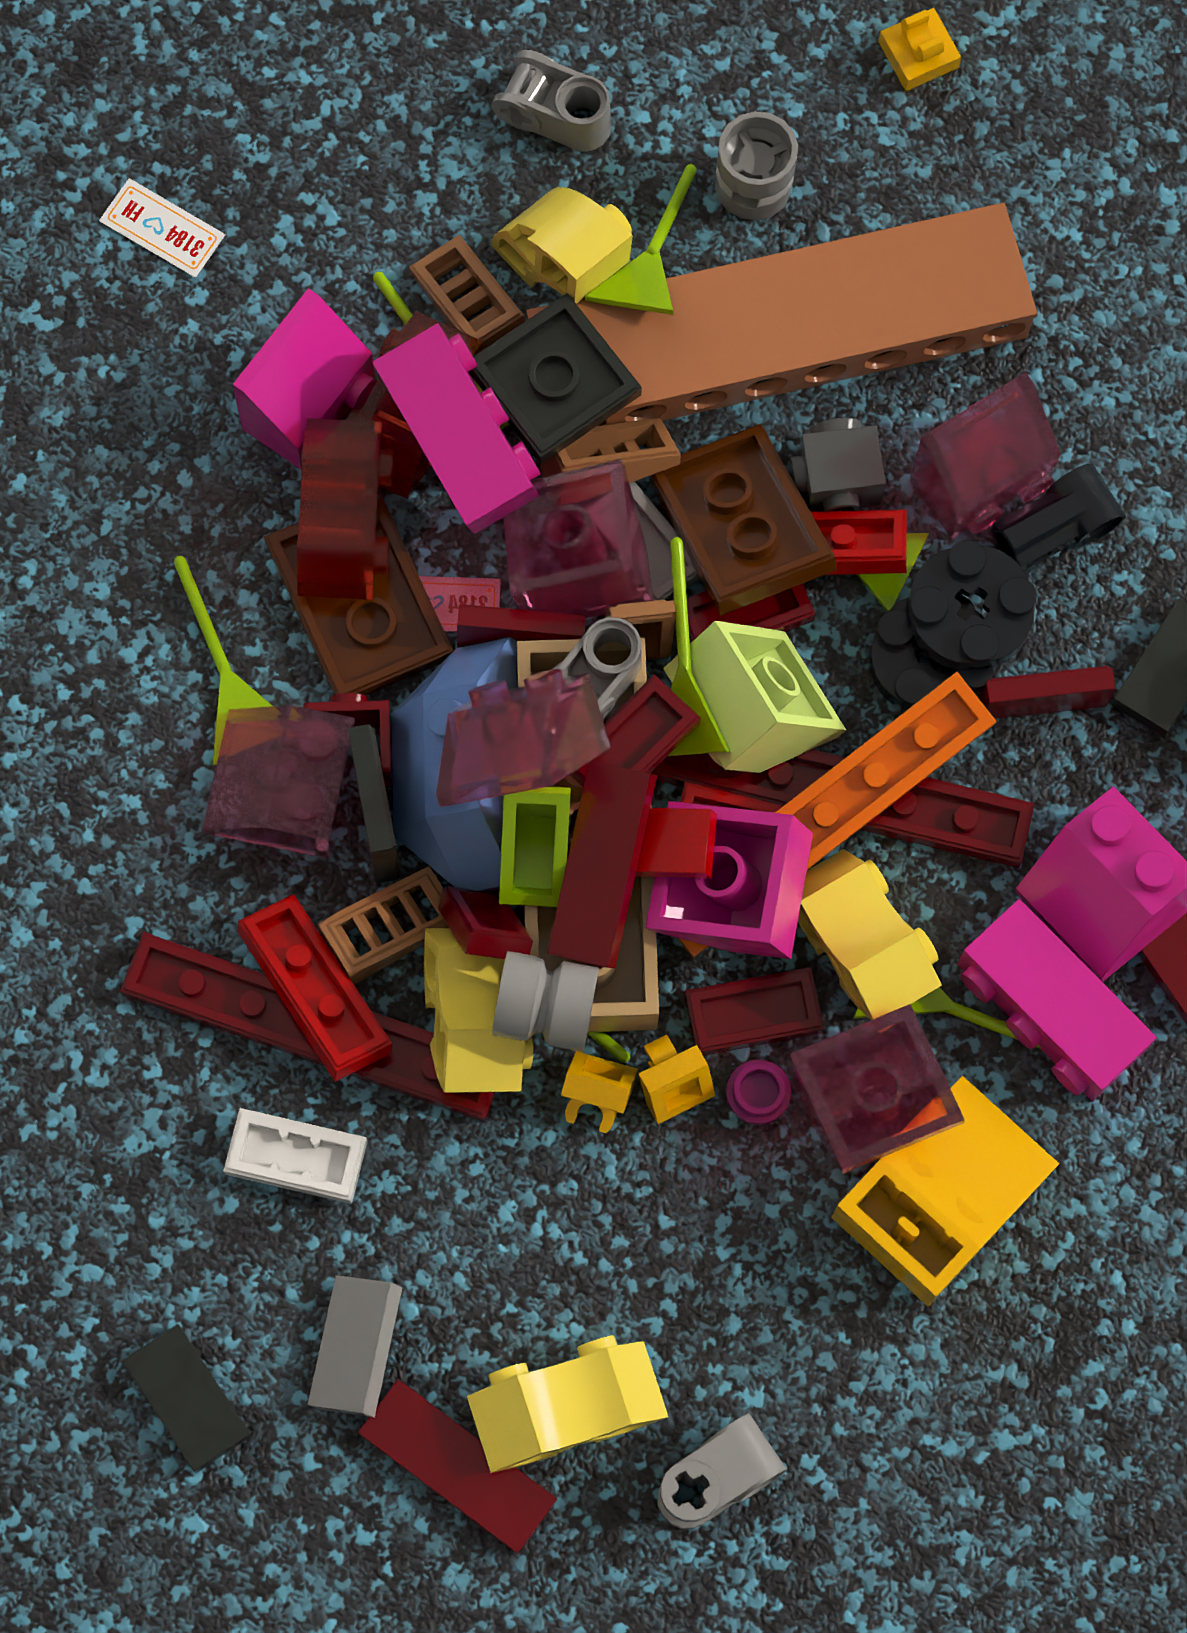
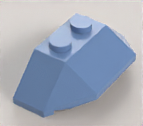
(461, 838)

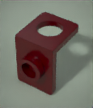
(365, 712)

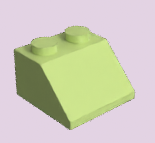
(759, 696)

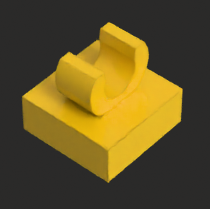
(919, 49)
(674, 1080)
(600, 1084)

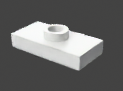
(295, 1155)

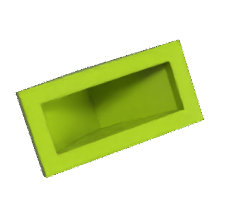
(534, 846)

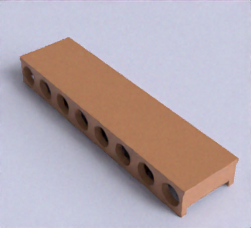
(820, 309)

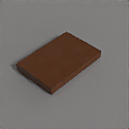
(742, 520)
(361, 640)

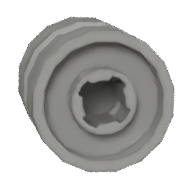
(756, 165)
(545, 1001)

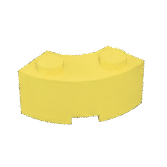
(566, 242)
(868, 943)
(465, 1000)
(567, 1404)

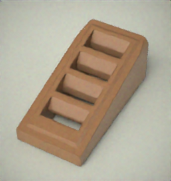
(489, 325)
(620, 442)
(653, 622)
(357, 915)

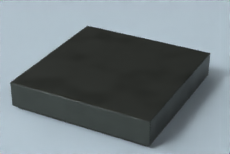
(555, 378)
(374, 803)

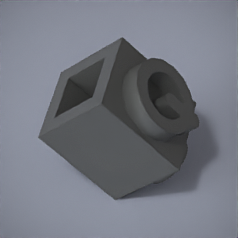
(839, 466)

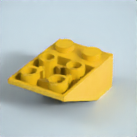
(945, 1196)

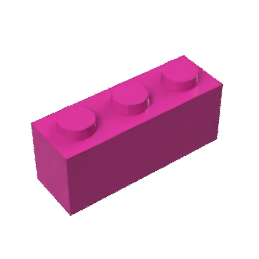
(458, 427)
(1054, 1001)

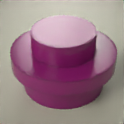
(758, 1092)

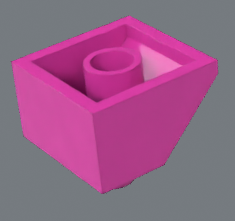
(303, 372)
(1107, 884)
(753, 887)

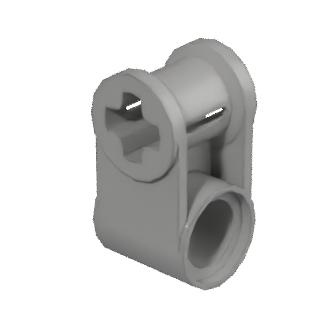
(544, 97)
(607, 680)
(727, 1467)

